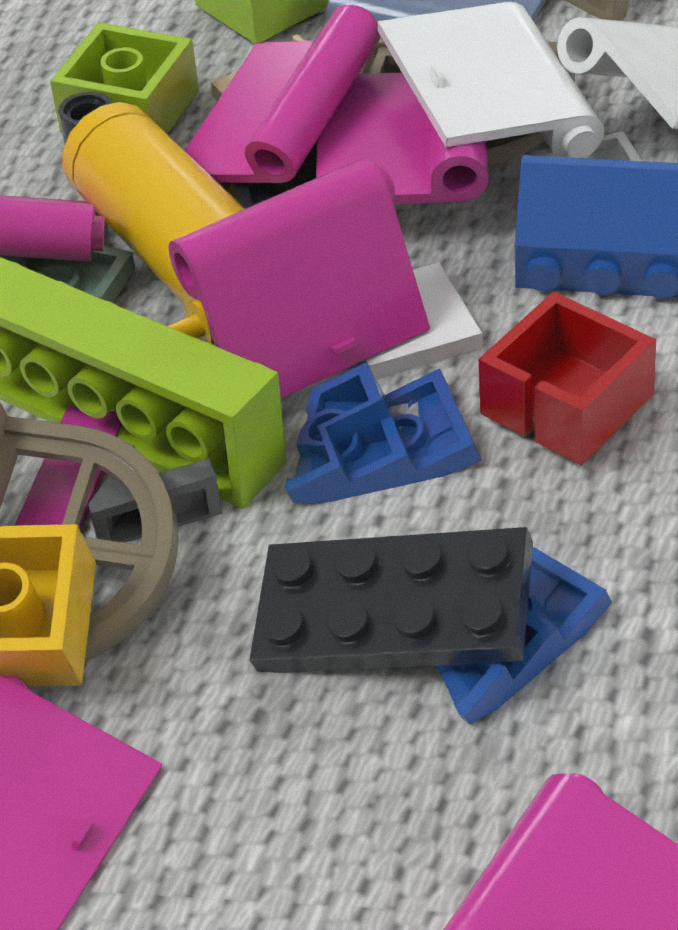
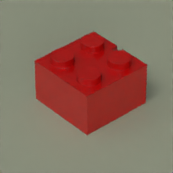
(567, 377)

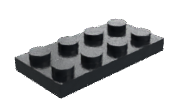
(394, 601)

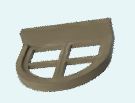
(151, 561)

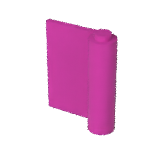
(283, 101)
(389, 126)
(49, 228)
(307, 276)
(60, 805)
(575, 867)

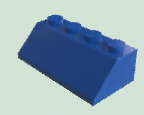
(597, 226)

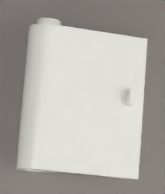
(629, 50)
(491, 78)

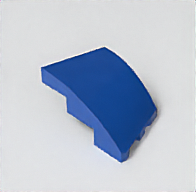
(356, 441)
(558, 615)

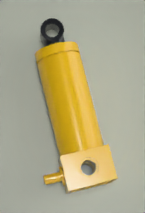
(141, 186)

